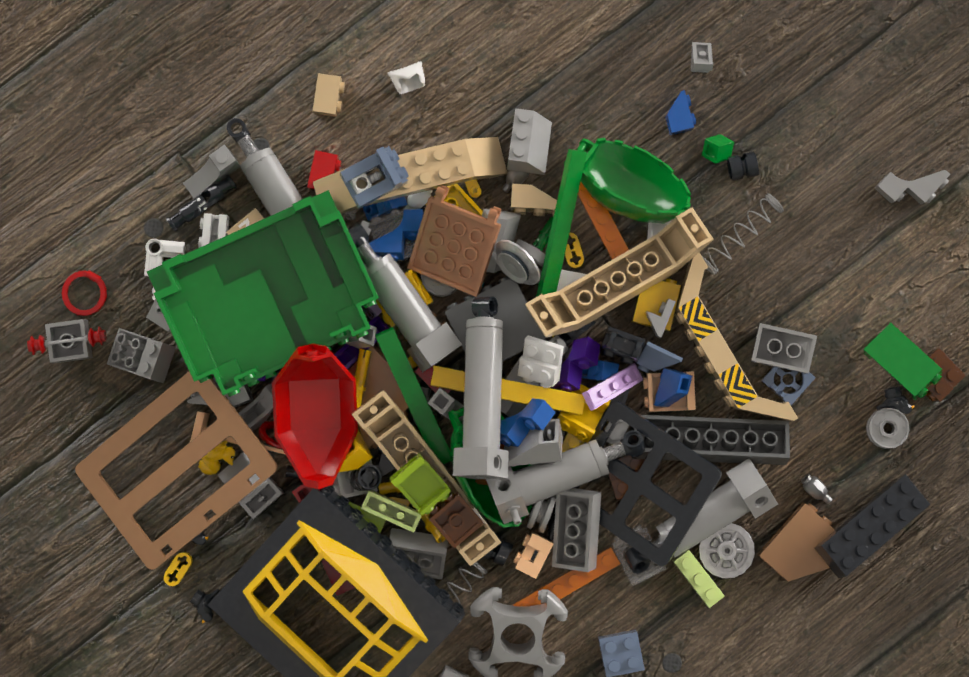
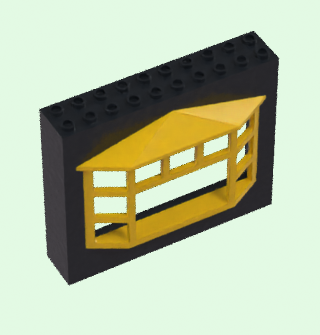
(362, 559)

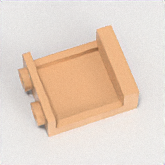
(651, 383)

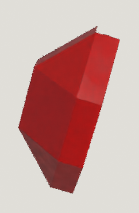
(313, 413)

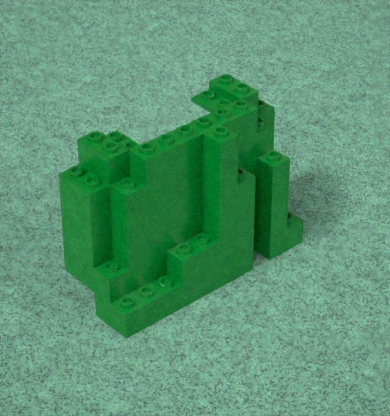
(265, 292)

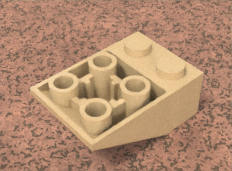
(531, 199)

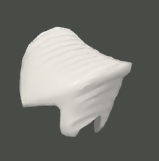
(408, 78)

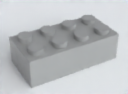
(576, 530)

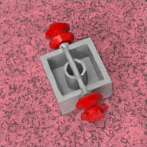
(67, 341)

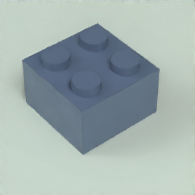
(621, 653)

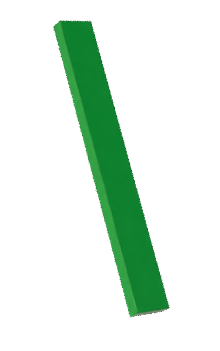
(562, 221)
(413, 393)

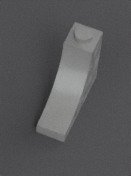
(215, 170)

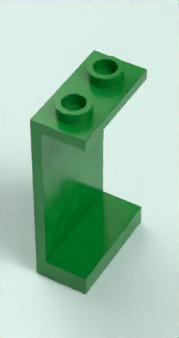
(904, 361)

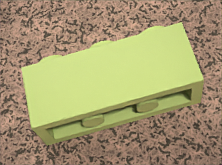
(391, 510)
(698, 578)

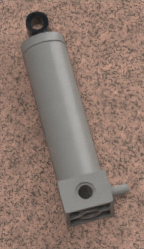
(482, 396)

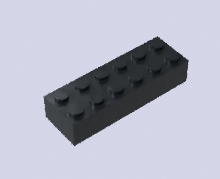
(872, 526)

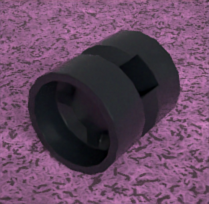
(742, 166)
(365, 478)
(501, 554)

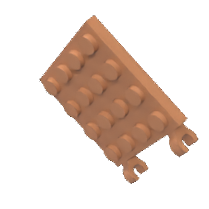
(454, 244)

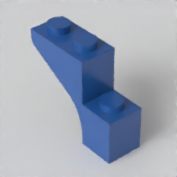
(395, 241)
(533, 416)

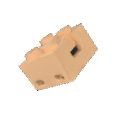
(533, 554)

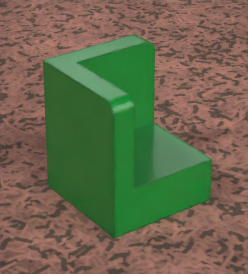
(717, 148)

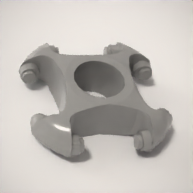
(505, 615)

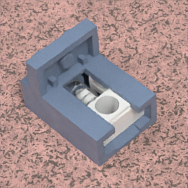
(389, 168)

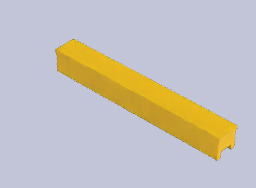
(514, 391)

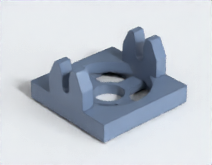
(768, 380)

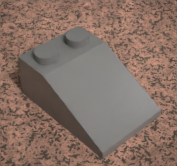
(784, 348)

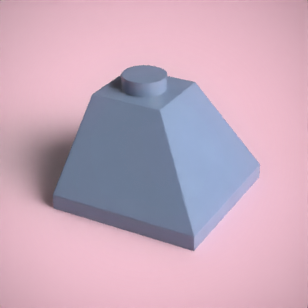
(656, 358)

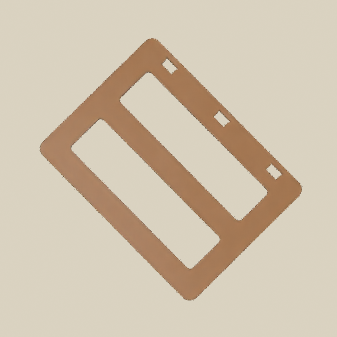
(123, 510)

